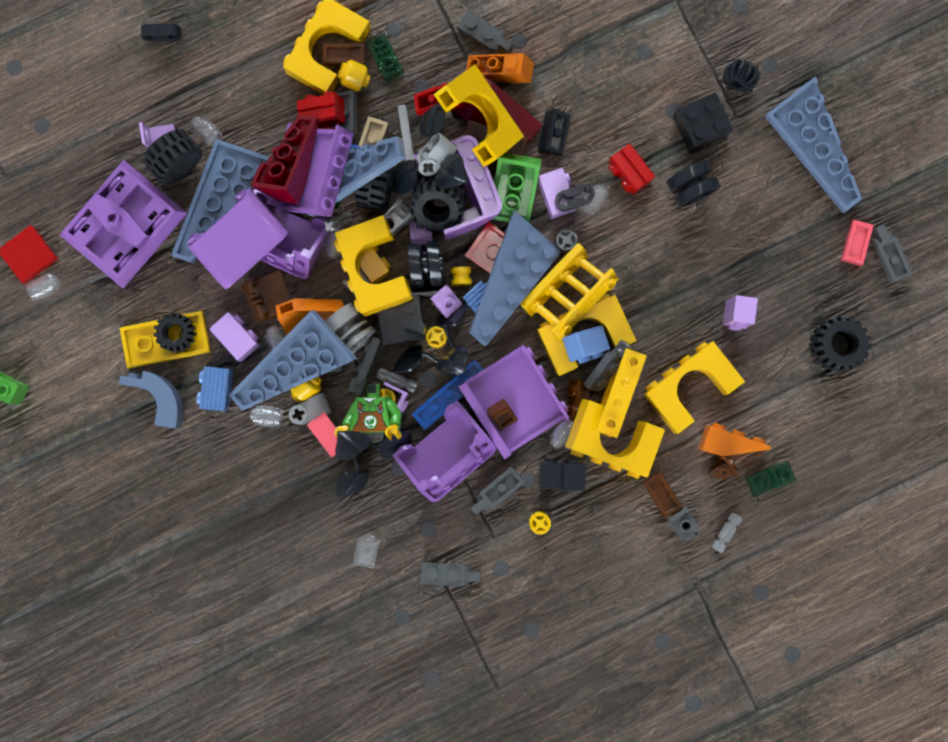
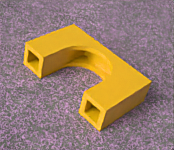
(328, 19)
(501, 129)
(353, 245)
(605, 313)
(664, 393)
(635, 458)

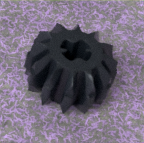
(741, 75)

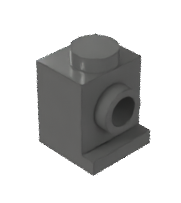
(676, 521)

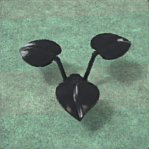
(450, 172)
(452, 362)
(353, 442)

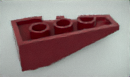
(525, 121)
(288, 166)

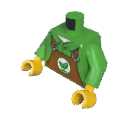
(373, 414)

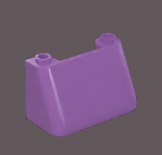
(238, 238)
(300, 247)
(446, 454)

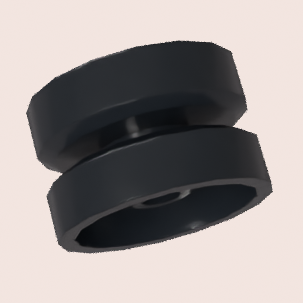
(693, 183)
(427, 264)

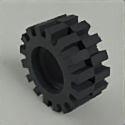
(162, 332)

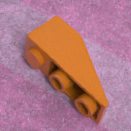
(504, 67)
(294, 310)
(724, 443)

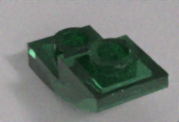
(385, 57)
(770, 478)

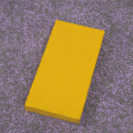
(143, 350)

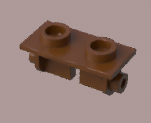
(576, 393)
(723, 468)

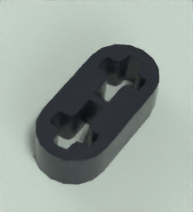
(160, 32)
(576, 202)

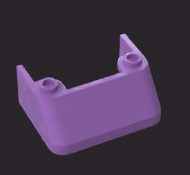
(479, 187)

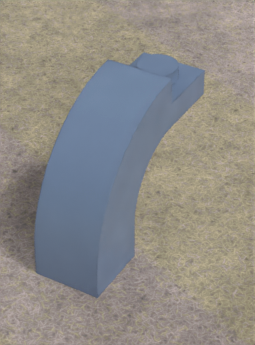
(168, 400)

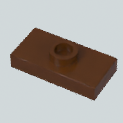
(336, 53)
(662, 494)

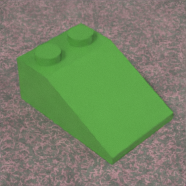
(516, 184)

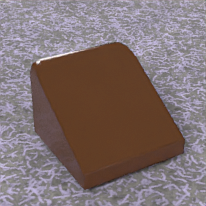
(502, 414)

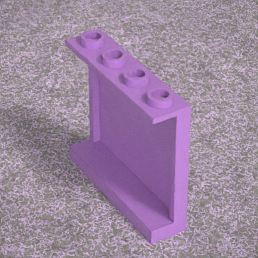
(324, 173)
(525, 391)

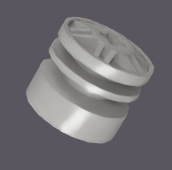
(345, 327)

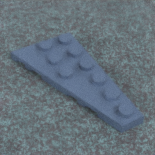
(814, 140)
(368, 163)
(224, 176)
(516, 270)
(300, 357)

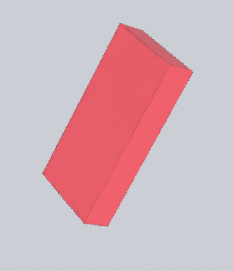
(857, 242)
(324, 431)

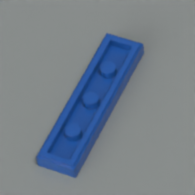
(447, 395)

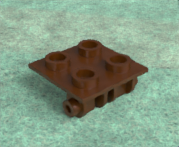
(265, 294)

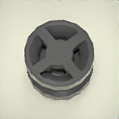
(567, 237)

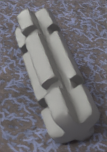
(338, 221)
(396, 380)
(727, 532)

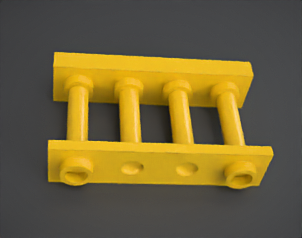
(552, 282)
(619, 393)

